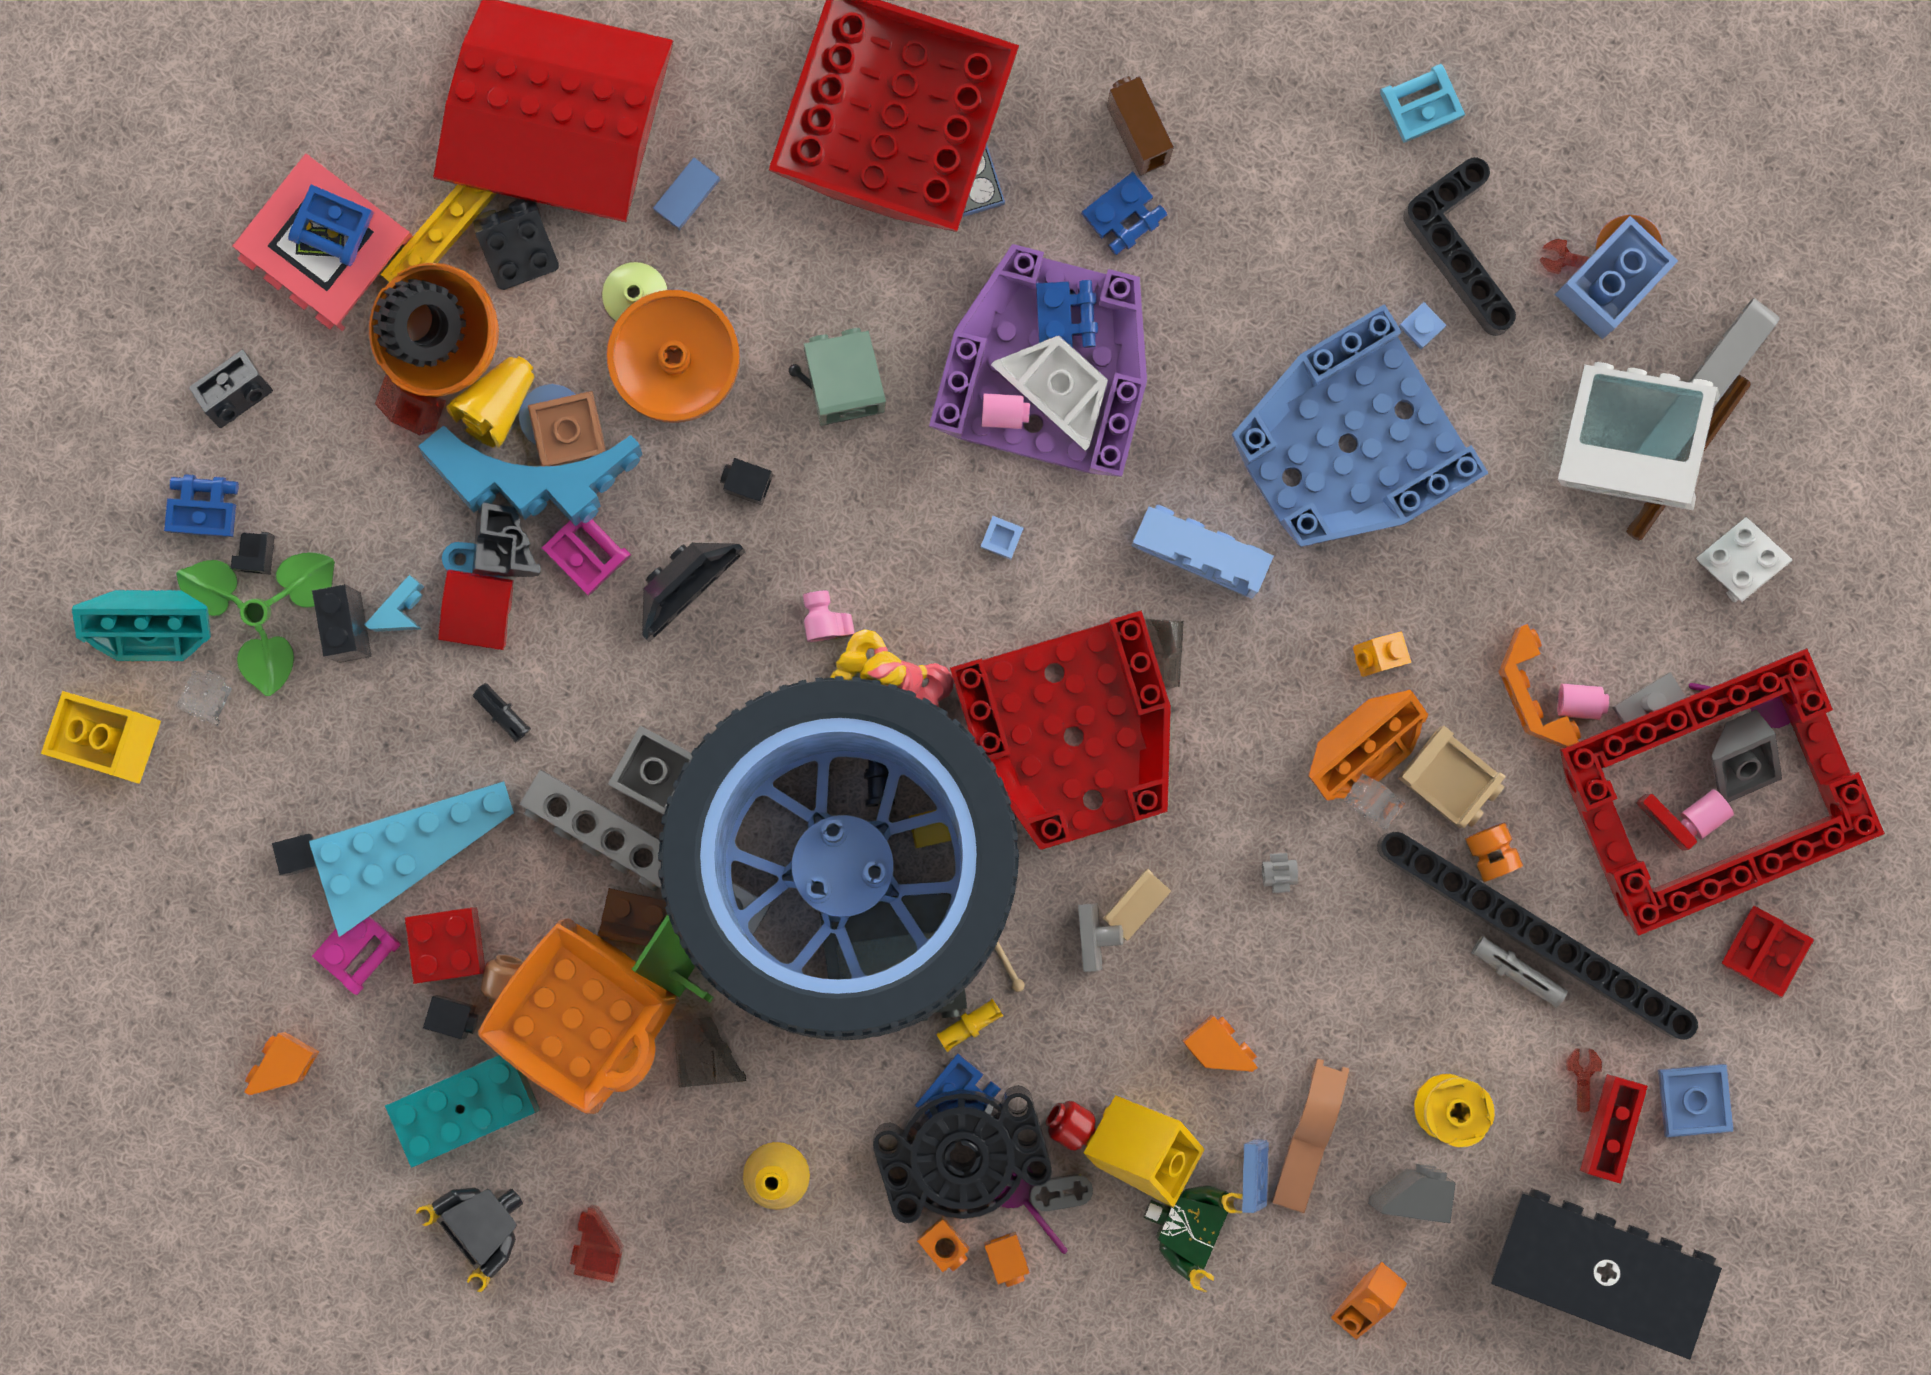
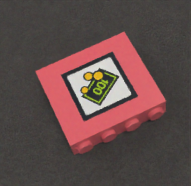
(305, 271)

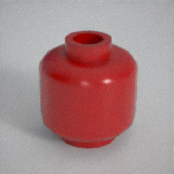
(1071, 1125)

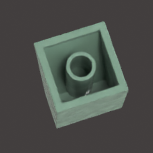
(844, 376)

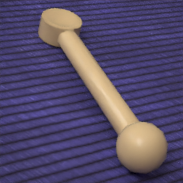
(1017, 984)

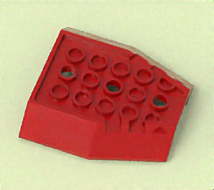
(1107, 692)

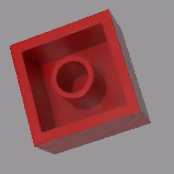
(445, 945)

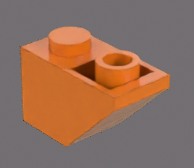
(1217, 1049)
(285, 1063)
(1370, 1300)

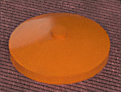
(673, 356)

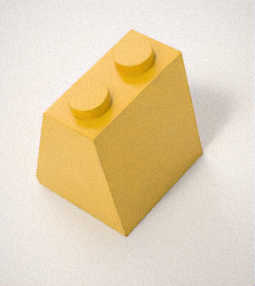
(1144, 1149)

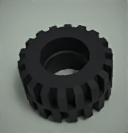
(444, 327)

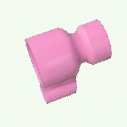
(822, 623)

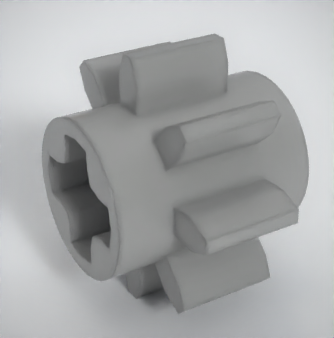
(1280, 873)

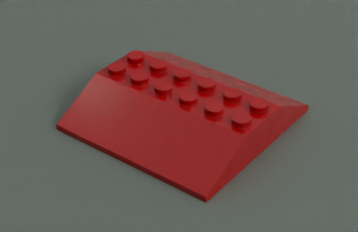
(551, 109)
(893, 111)

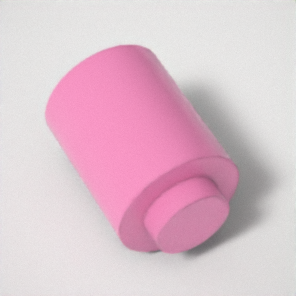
(1004, 411)
(1582, 701)
(1706, 814)

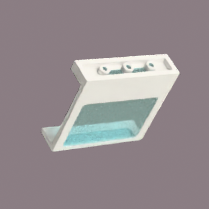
(1638, 435)

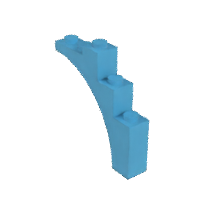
(528, 488)

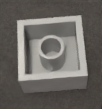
(649, 769)

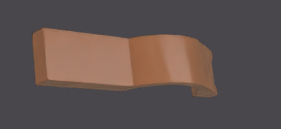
(1311, 1137)

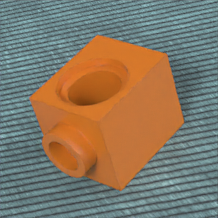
(940, 1230)
(1007, 1259)

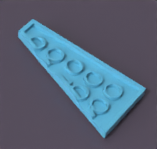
(385, 857)

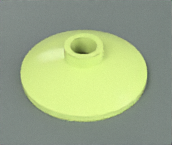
(623, 278)

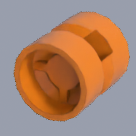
(1489, 841)

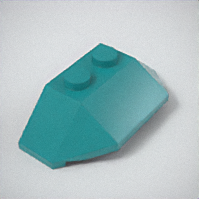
(143, 624)

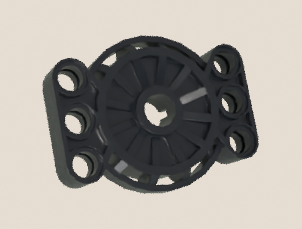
(956, 1184)

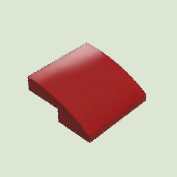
(475, 609)
(1767, 951)

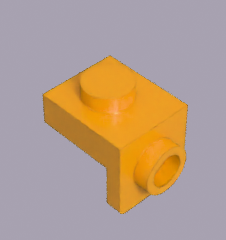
(1381, 654)

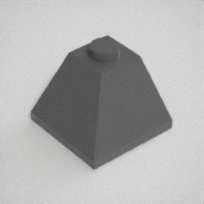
(1746, 757)

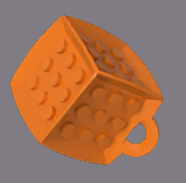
(578, 1018)

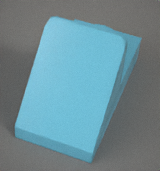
(390, 615)

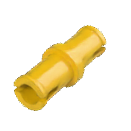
(969, 1025)

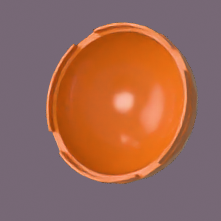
(474, 351)

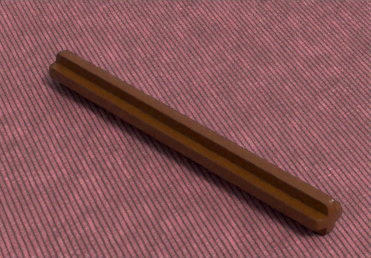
(1721, 412)

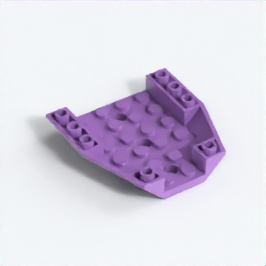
(1006, 322)

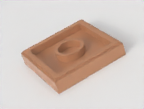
(567, 429)

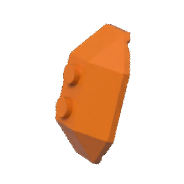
(1368, 743)

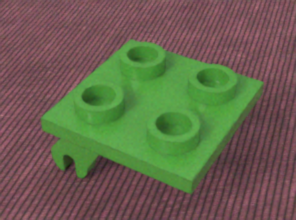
(667, 963)

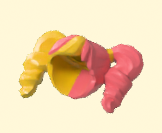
(890, 669)

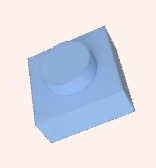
(1422, 325)
(1001, 537)

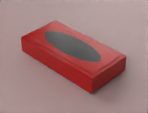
(1667, 821)

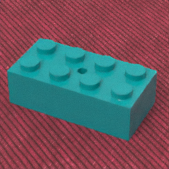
(492, 1099)

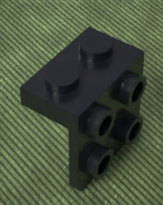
(515, 244)

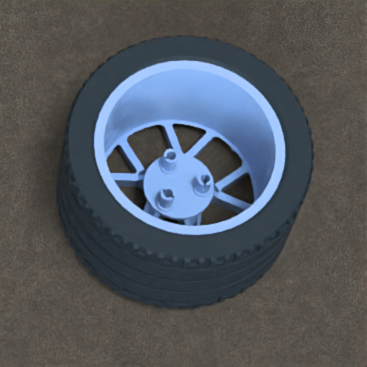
(840, 859)

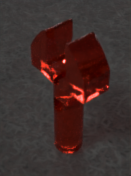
(1568, 259)
(1583, 1077)

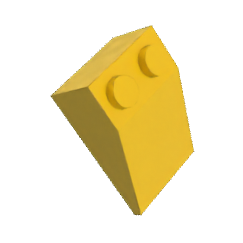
(101, 737)

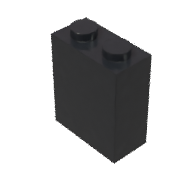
(341, 623)

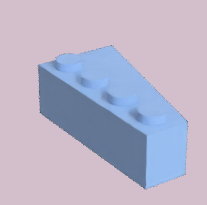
(1202, 551)

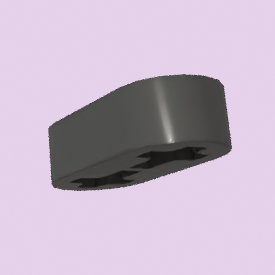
(1062, 1201)

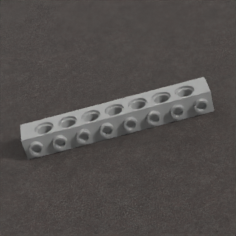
(548, 788)

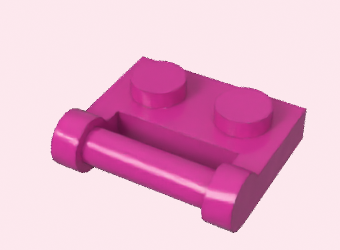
(579, 561)
(339, 952)

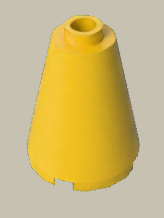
(493, 401)
(784, 1164)

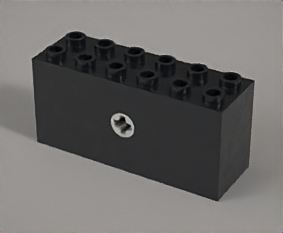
(1651, 1297)

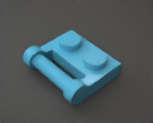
(1427, 112)

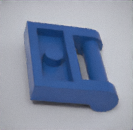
(336, 215)

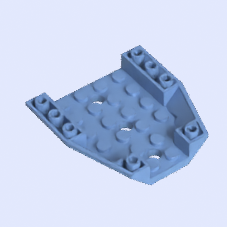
(1352, 390)

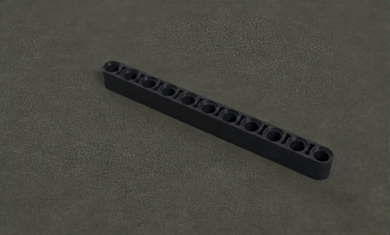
(1552, 939)

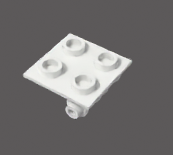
(1743, 560)

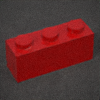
(1613, 1128)

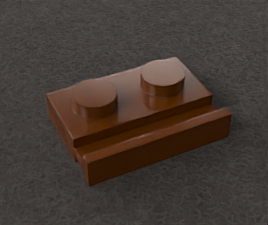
(631, 917)

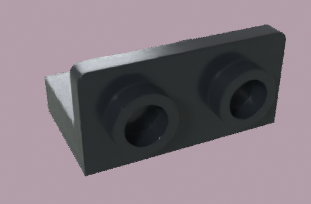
(230, 389)

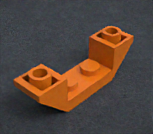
(1523, 647)

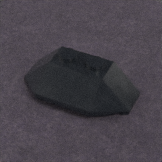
(682, 581)

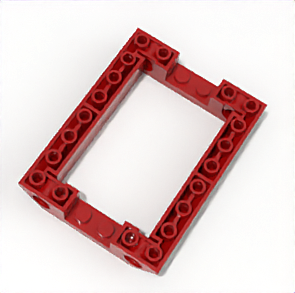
(1843, 792)

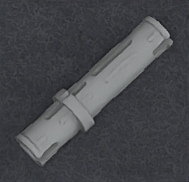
(1486, 950)

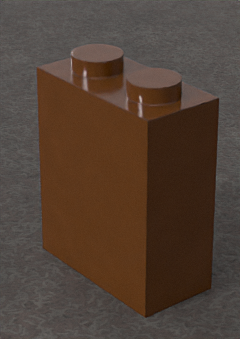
(1139, 125)

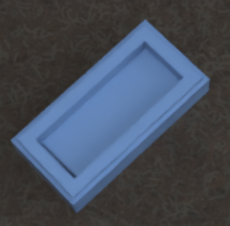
(686, 193)

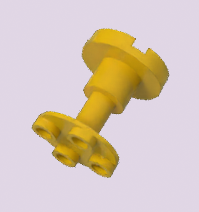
(1454, 1110)

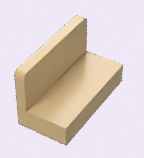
(1137, 903)

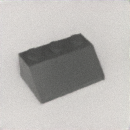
(1417, 1194)

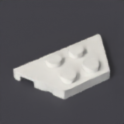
(1059, 385)

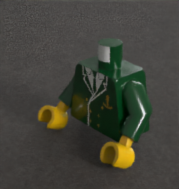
(1191, 1229)

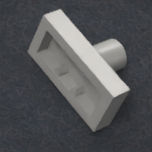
(1650, 698)
(1095, 937)

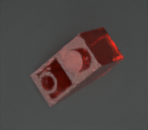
(408, 409)
(599, 1247)

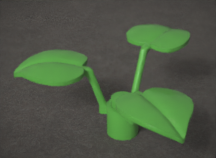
(264, 661)

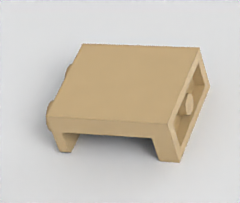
(1452, 779)

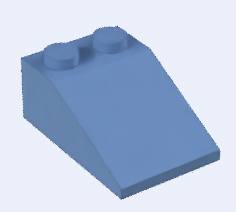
(1616, 277)

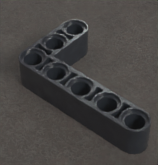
(1456, 247)

